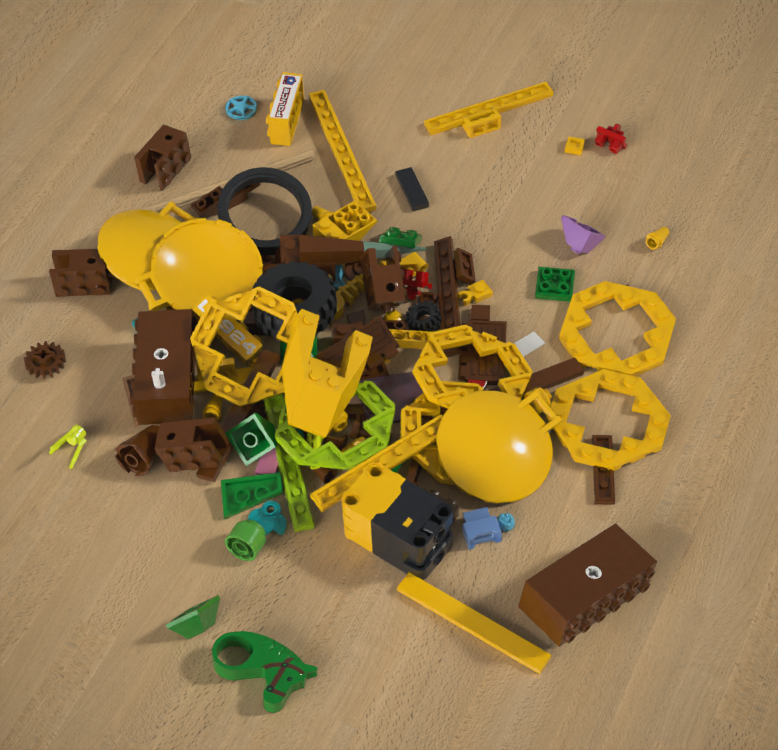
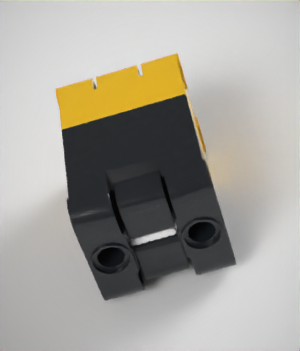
(397, 520)

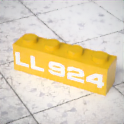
(232, 333)

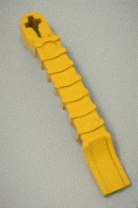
(351, 290)

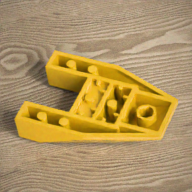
(314, 389)

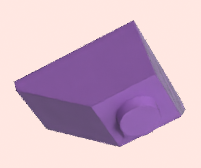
(580, 236)

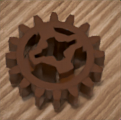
(45, 359)

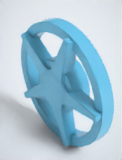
(241, 107)

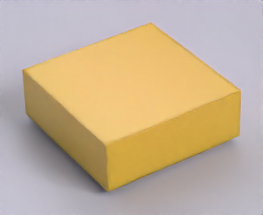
(574, 145)

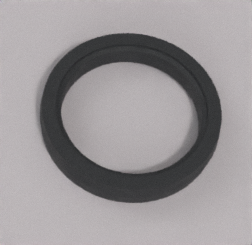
(273, 176)

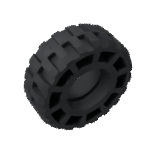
(298, 281)

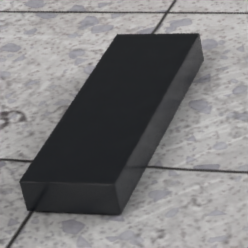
(412, 189)

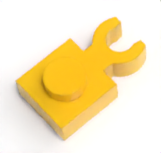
(478, 291)

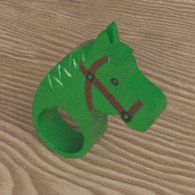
(268, 660)

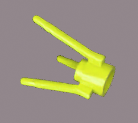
(74, 436)

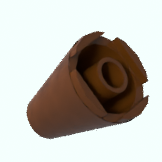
(138, 451)

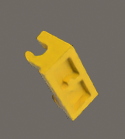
(482, 125)

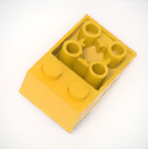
(347, 223)

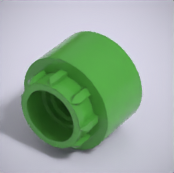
(246, 540)

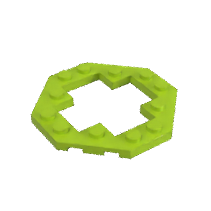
(328, 454)

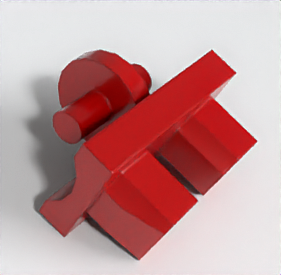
(612, 135)
(420, 281)

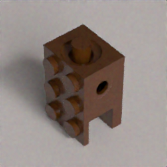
(164, 155)
(80, 273)
(383, 283)
(191, 444)

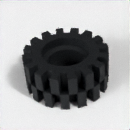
(420, 310)

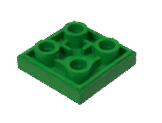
(396, 237)
(554, 284)

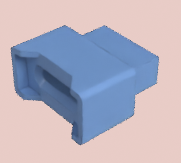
(480, 527)

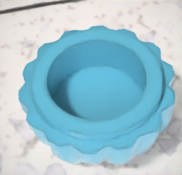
(506, 521)

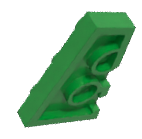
(249, 491)

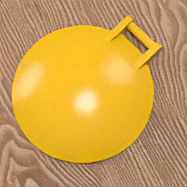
(130, 238)
(198, 261)
(496, 445)

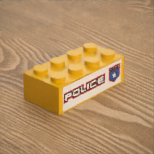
(285, 109)

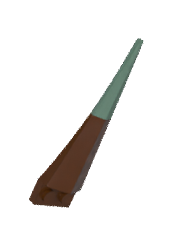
(324, 249)

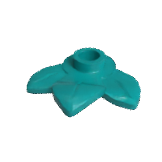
(269, 521)

